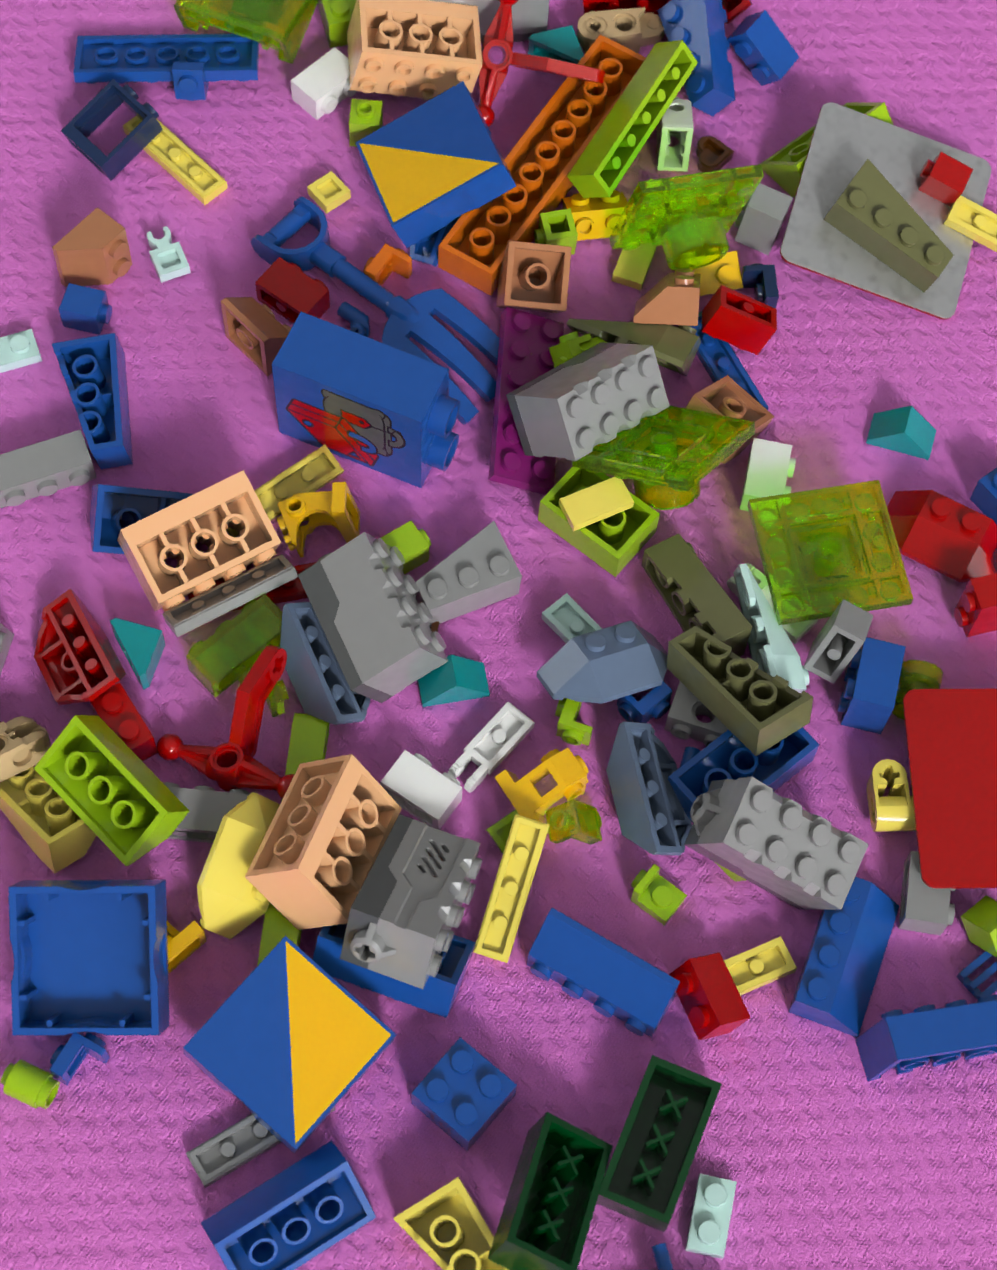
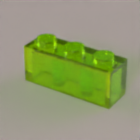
(235, 645)

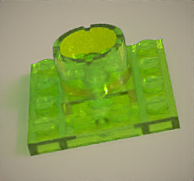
(687, 214)
(669, 454)
(829, 549)

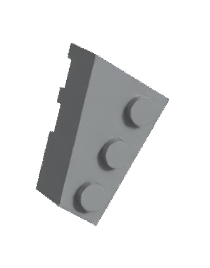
(470, 577)

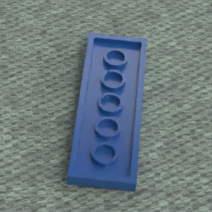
(152, 56)

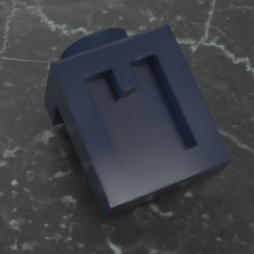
(763, 281)

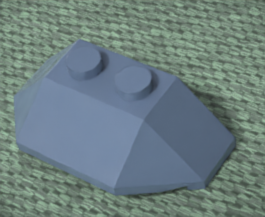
(605, 665)
(315, 669)
(642, 793)

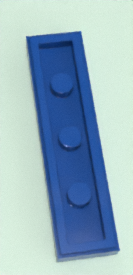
(721, 361)

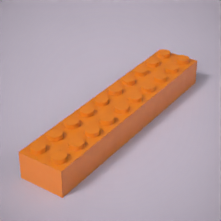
(539, 167)

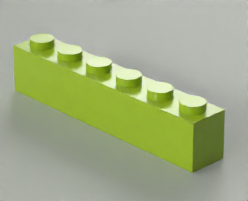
(632, 119)

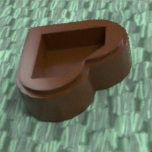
(712, 154)

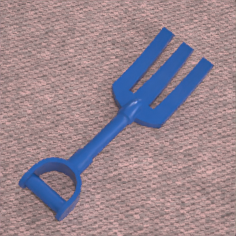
(406, 317)

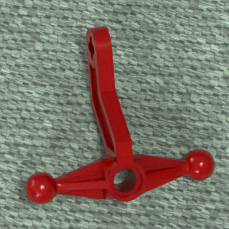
(492, 75)
(233, 762)

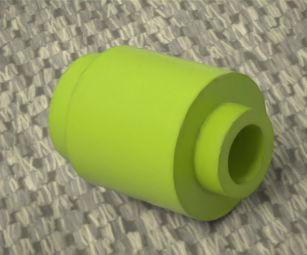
(30, 1084)

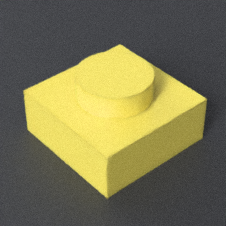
(329, 192)

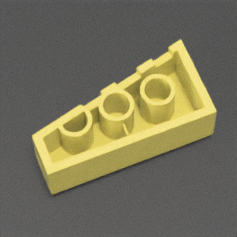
(450, 1229)

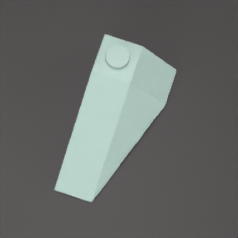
(768, 640)

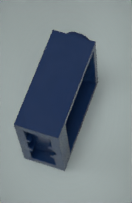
(97, 112)

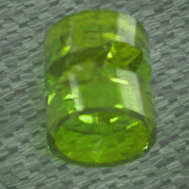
(916, 675)

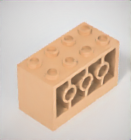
(413, 47)
(200, 519)
(323, 842)

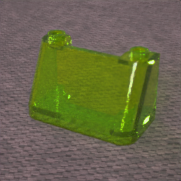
(270, 22)

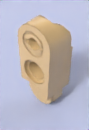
(625, 26)
(21, 745)

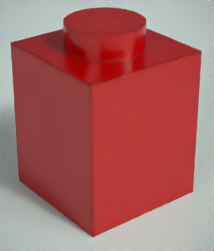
(944, 178)

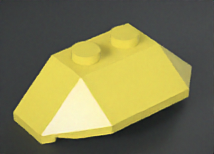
(224, 894)

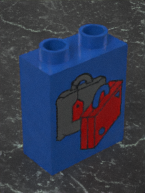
(364, 400)

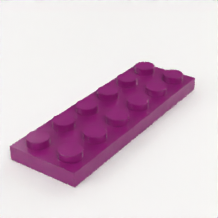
(521, 358)

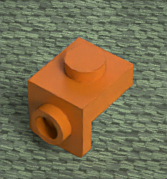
(386, 262)

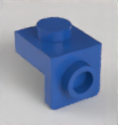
(189, 81)
(652, 705)
(68, 1058)

